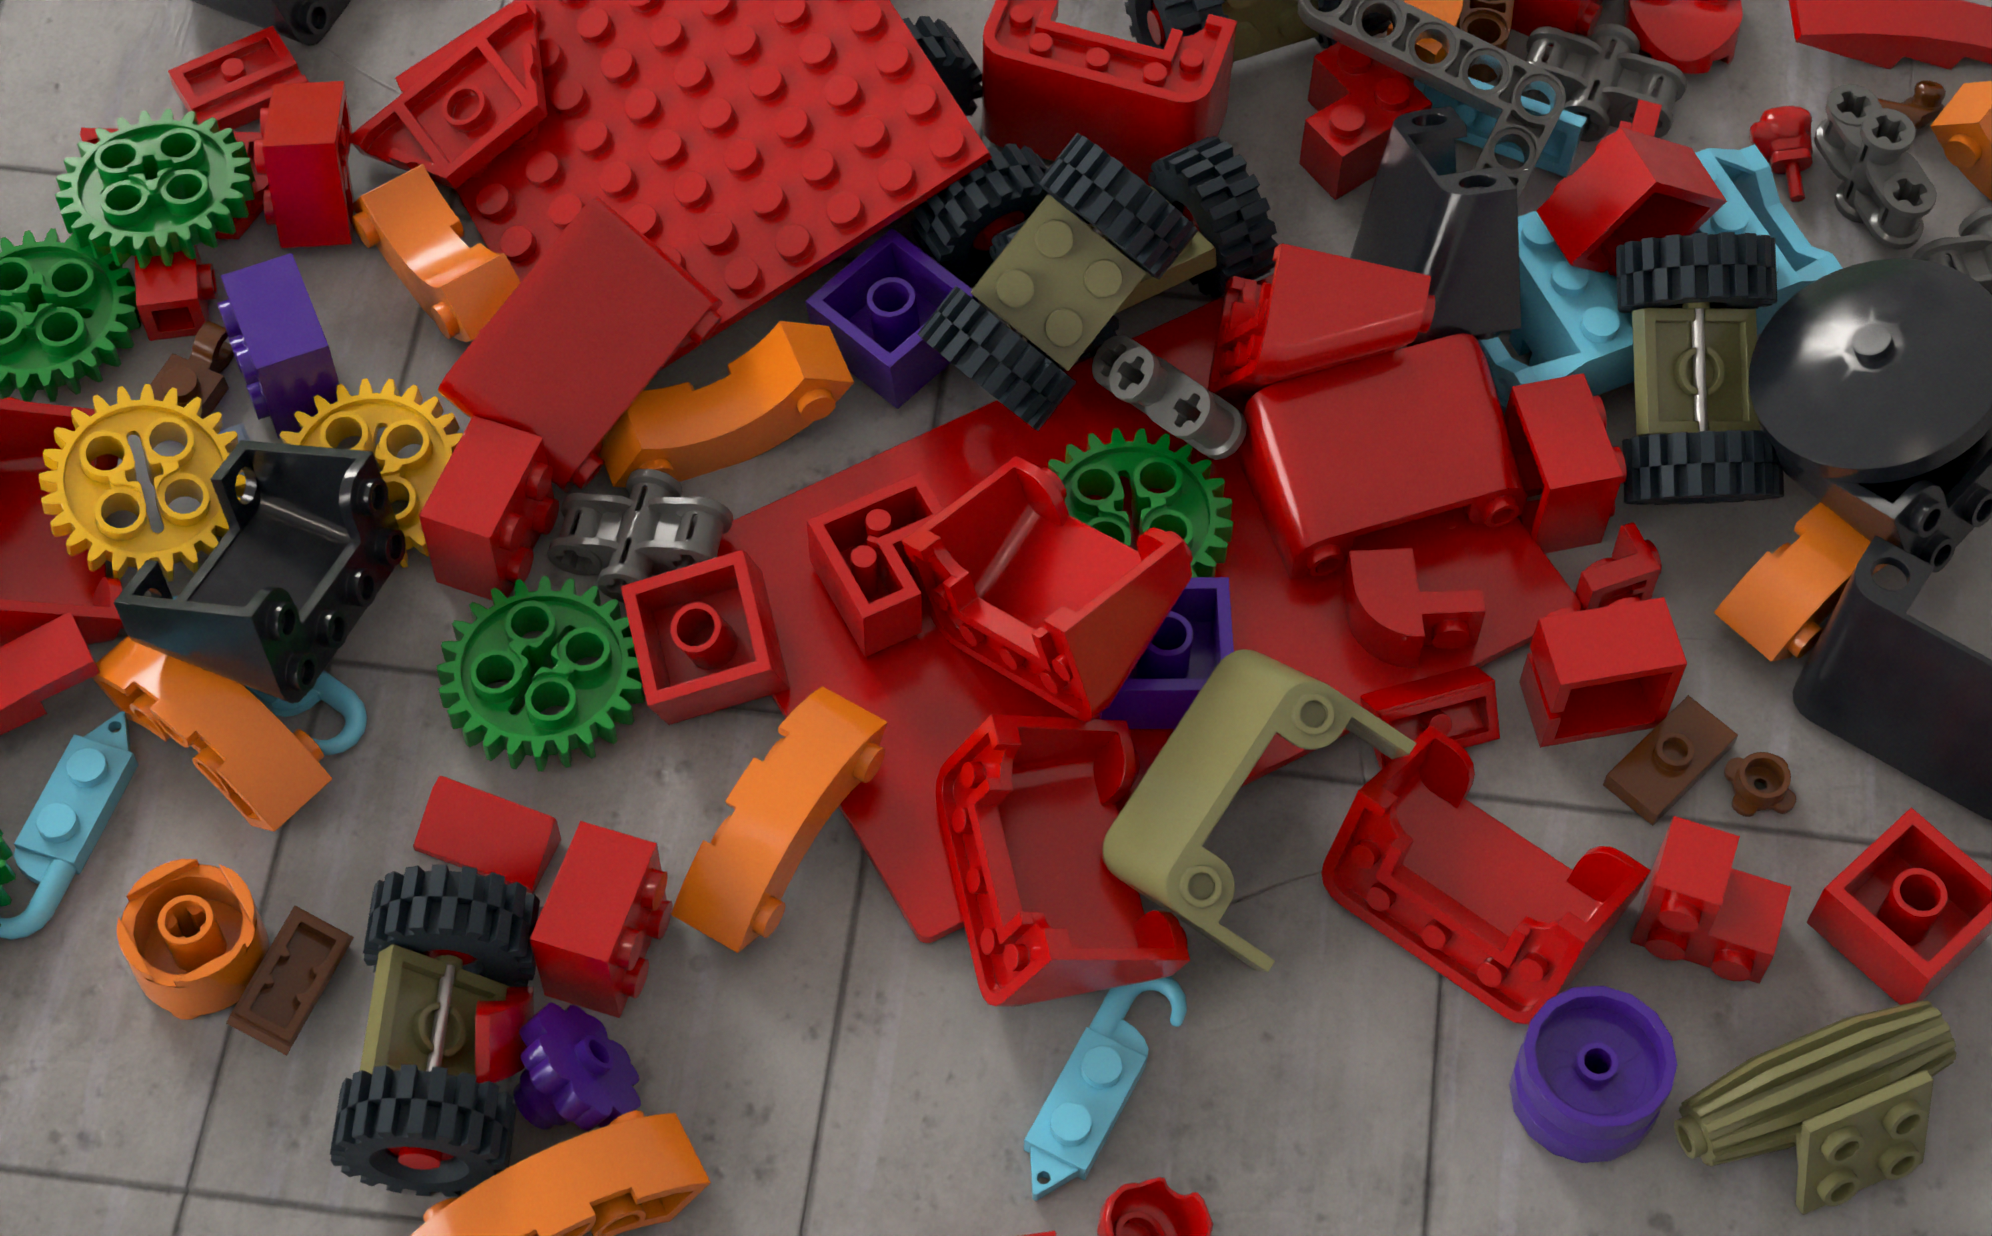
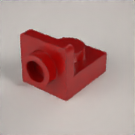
(1627, 574)

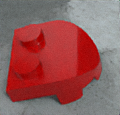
(1686, 31)

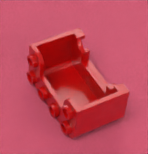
(1124, 96)

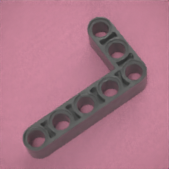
(1451, 74)

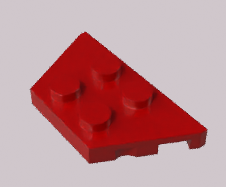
(465, 105)

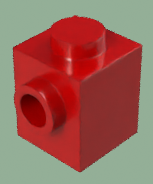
(175, 296)

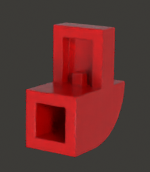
(1395, 618)

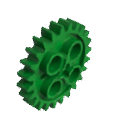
(155, 188)
(60, 315)
(1189, 507)
(496, 651)

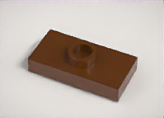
(1670, 760)
(290, 980)

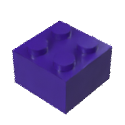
(879, 309)
(278, 341)
(1178, 658)

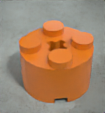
(192, 937)

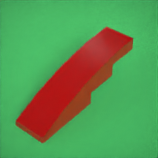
(1890, 29)
(40, 667)

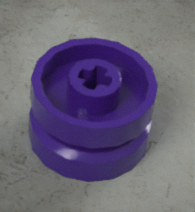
(1592, 1074)

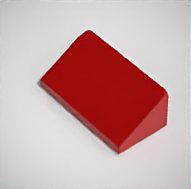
(1453, 702)
(487, 833)

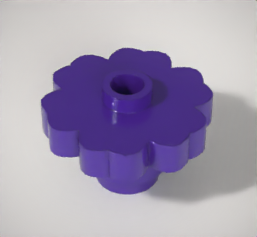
(573, 1071)

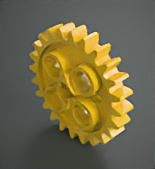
(406, 424)
(87, 496)

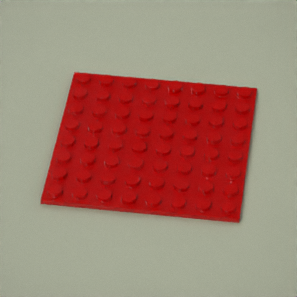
(723, 134)

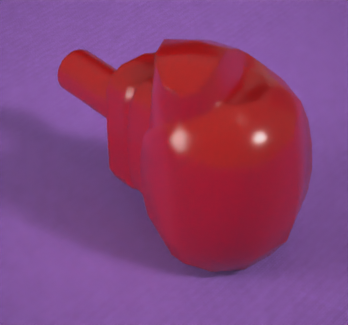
(1785, 143)

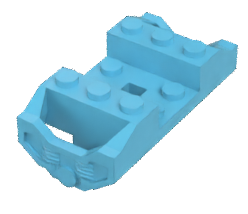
(1574, 314)

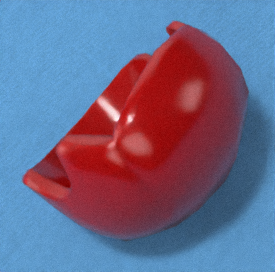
(1153, 1210)

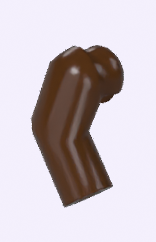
(1924, 104)

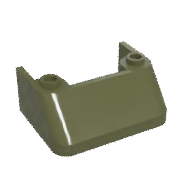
(1199, 771)

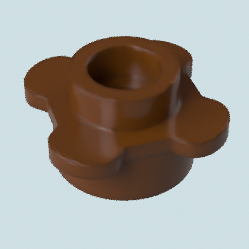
(1761, 768)

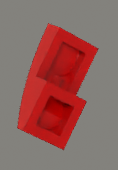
(498, 1034)

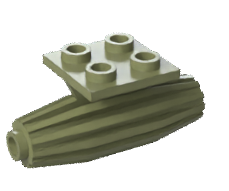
(1842, 1095)

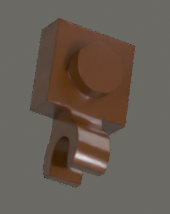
(200, 373)

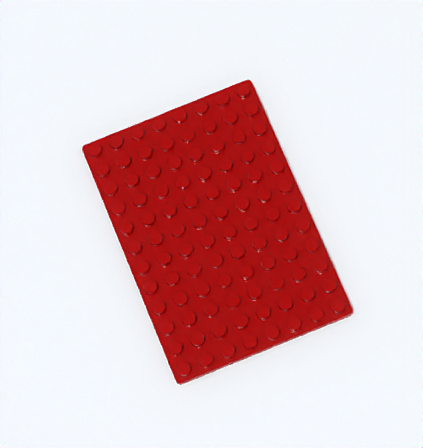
(942, 695)

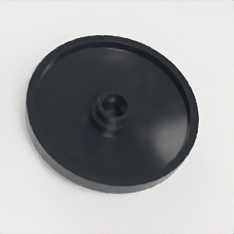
(1877, 371)

